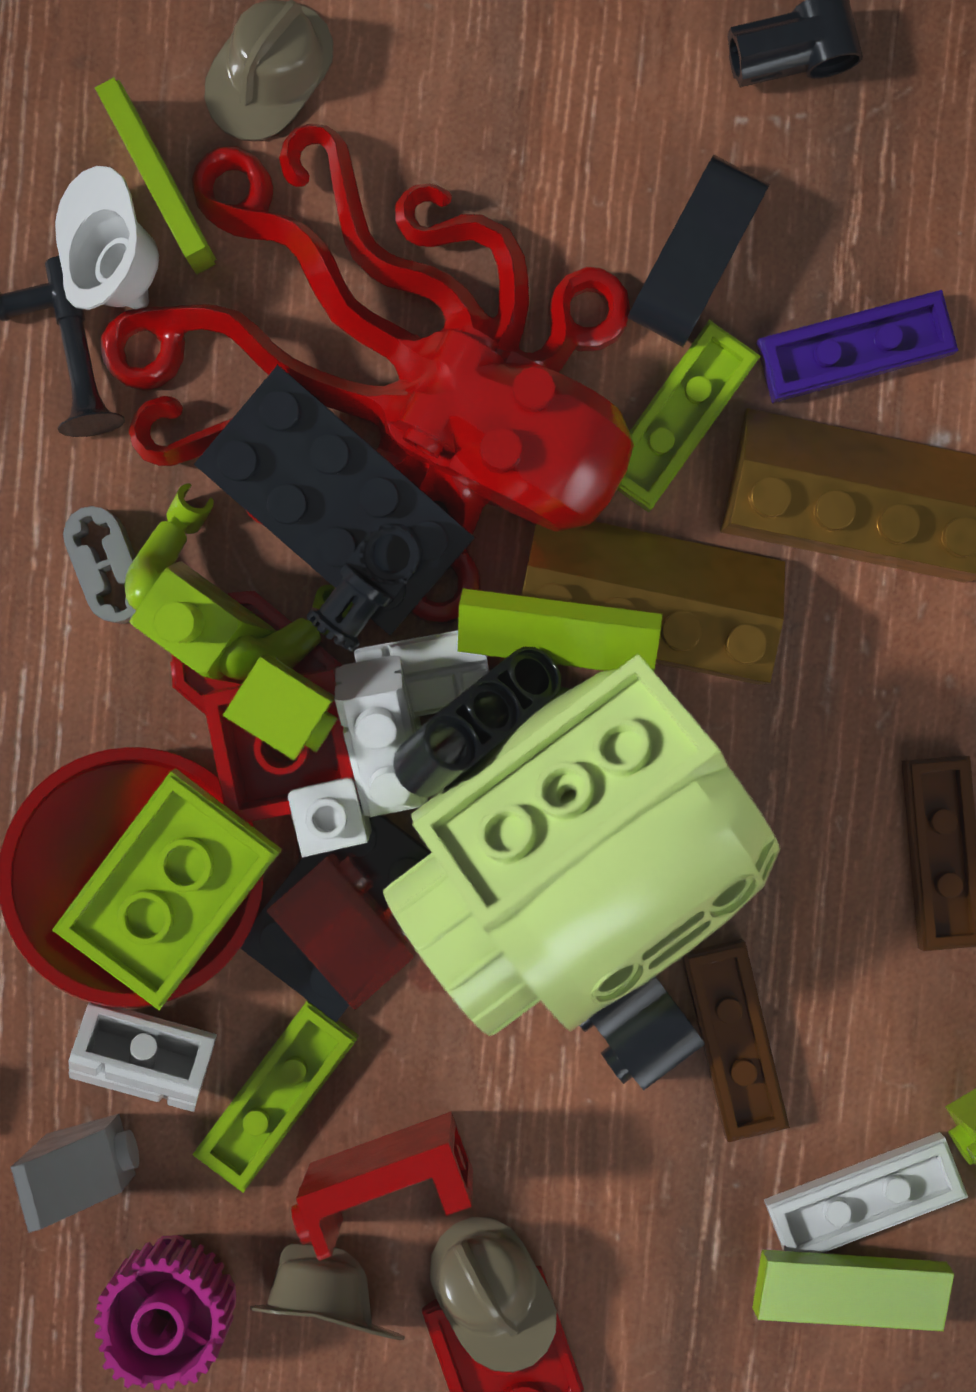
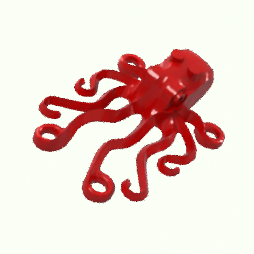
(470, 408)

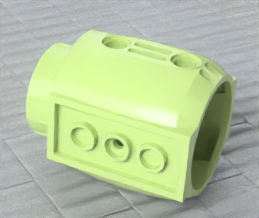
(581, 855)

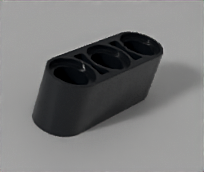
(698, 250)
(476, 721)

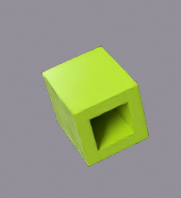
(282, 708)

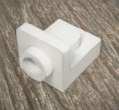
(328, 816)

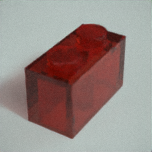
(344, 929)

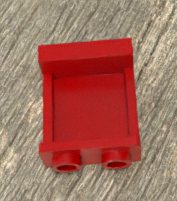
(378, 1168)

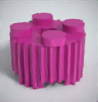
(157, 1349)

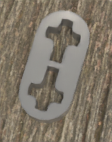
(90, 568)

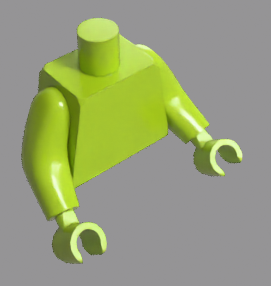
(199, 619)

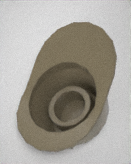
(268, 69)
(323, 1289)
(493, 1294)

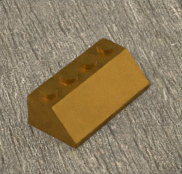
(854, 496)
(715, 603)

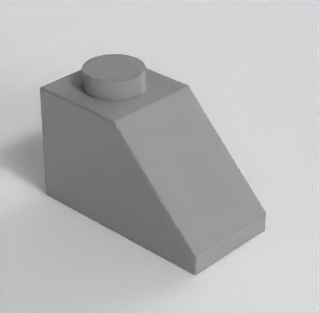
(74, 1170)

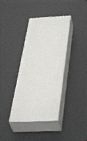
(867, 1197)

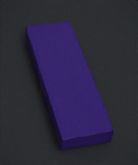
(856, 346)

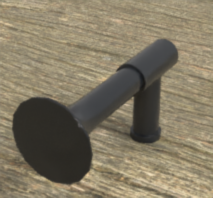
(88, 411)

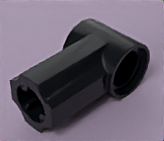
(811, 39)

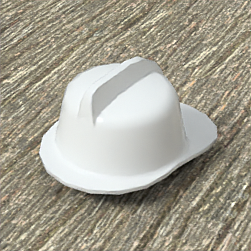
(102, 245)

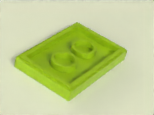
(167, 889)

